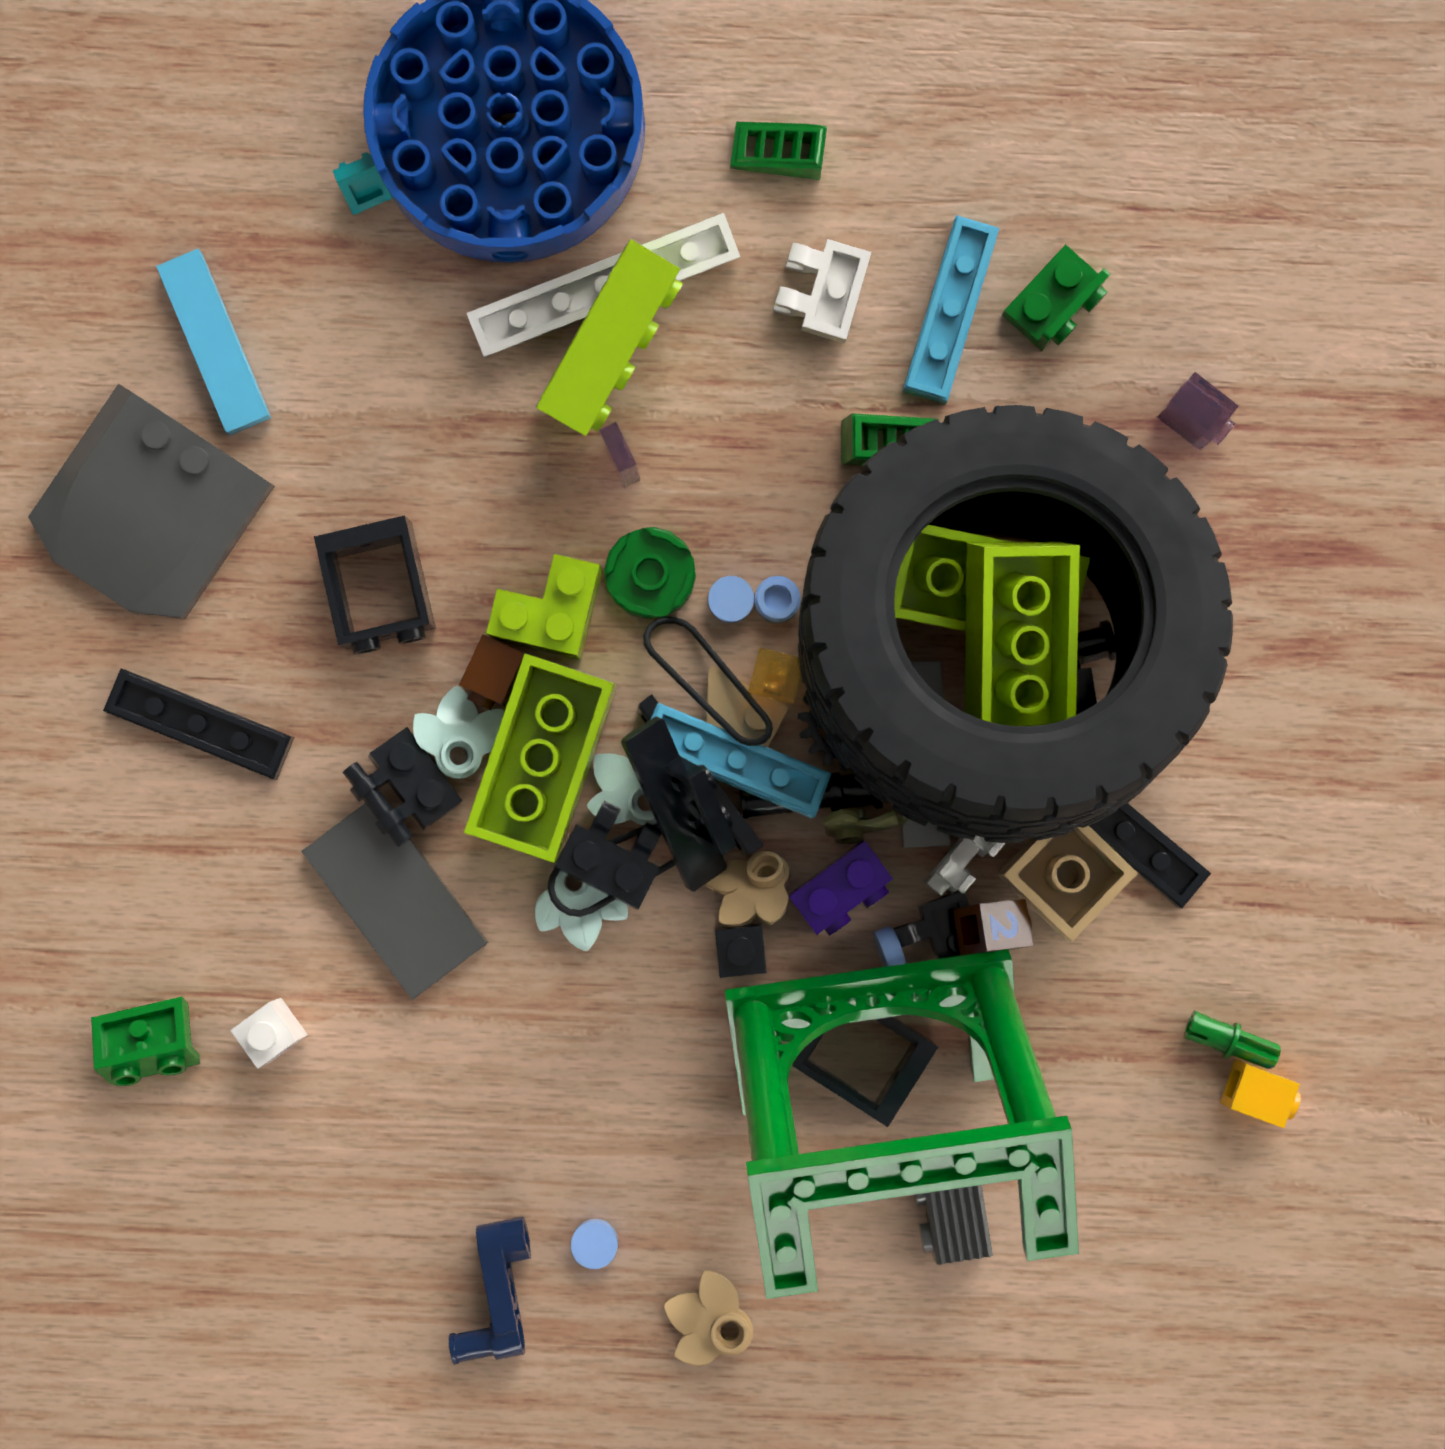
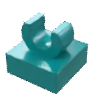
(361, 184)

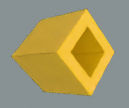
(1261, 1094)

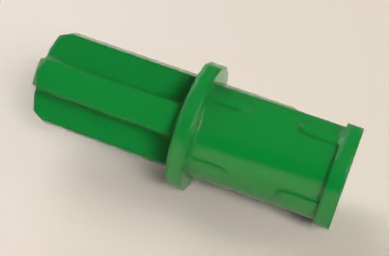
(1232, 1040)

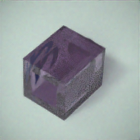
(1199, 412)

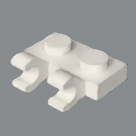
(835, 289)
(951, 871)

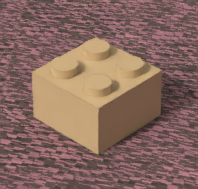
(1067, 878)

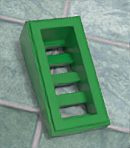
(781, 132)
(852, 434)

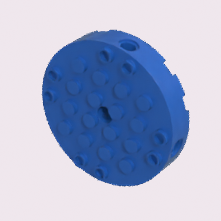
(516, 185)

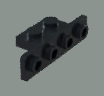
(682, 803)

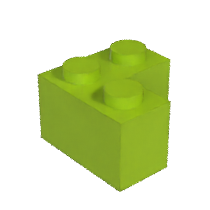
(558, 620)

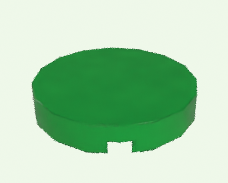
(650, 573)

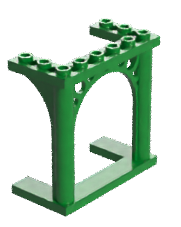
(963, 991)

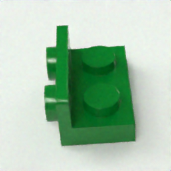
(1054, 297)
(143, 1042)

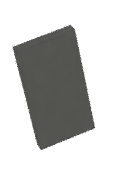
(395, 901)

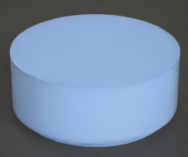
(731, 599)
(777, 599)
(888, 947)
(594, 1244)

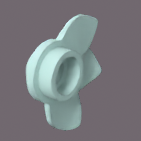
(457, 726)
(619, 788)
(578, 930)

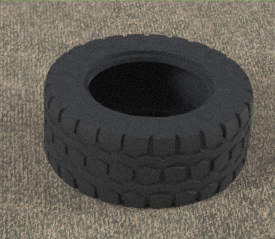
(1044, 483)

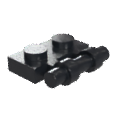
(414, 780)

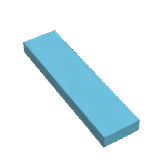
(950, 309)
(214, 342)
(745, 767)

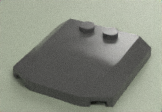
(146, 508)

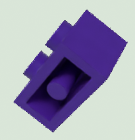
(840, 887)

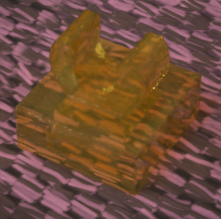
(775, 676)

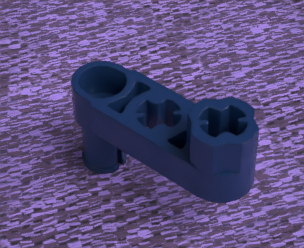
(497, 1246)

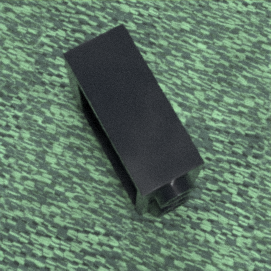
(363, 539)
(897, 1086)

